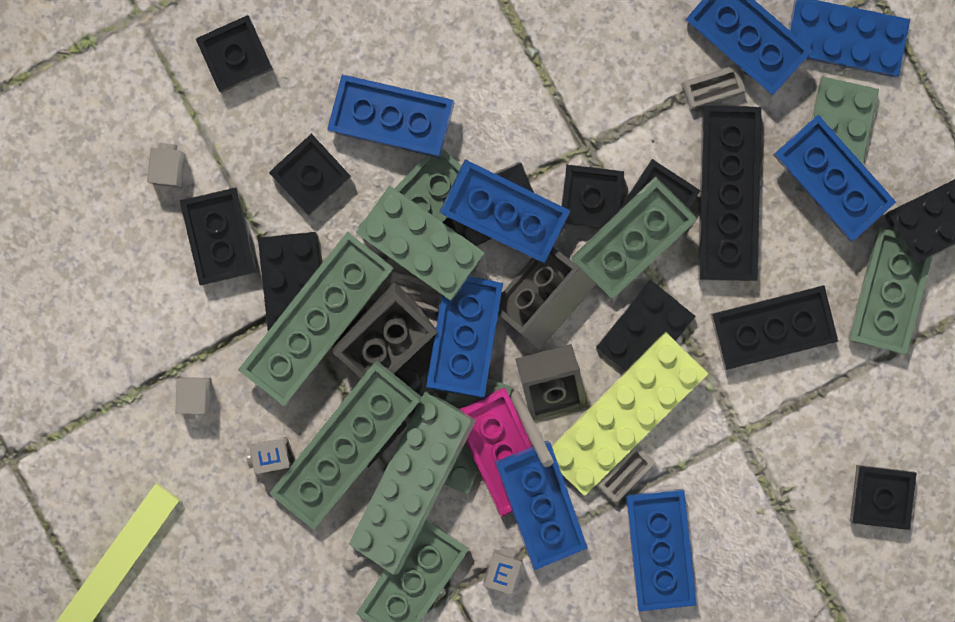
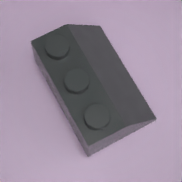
(544, 296)
(385, 332)

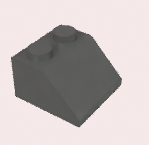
(551, 382)

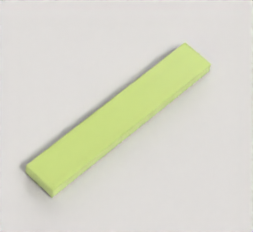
(121, 556)

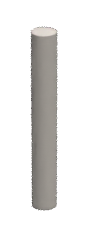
(531, 429)

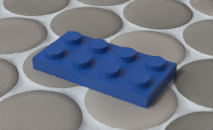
(850, 36)
(751, 39)
(391, 116)
(834, 178)
(504, 211)
(465, 339)
(540, 507)
(660, 550)

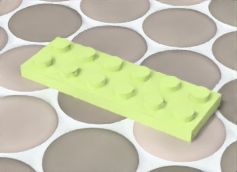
(626, 413)

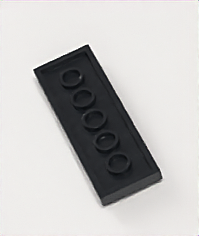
(729, 193)

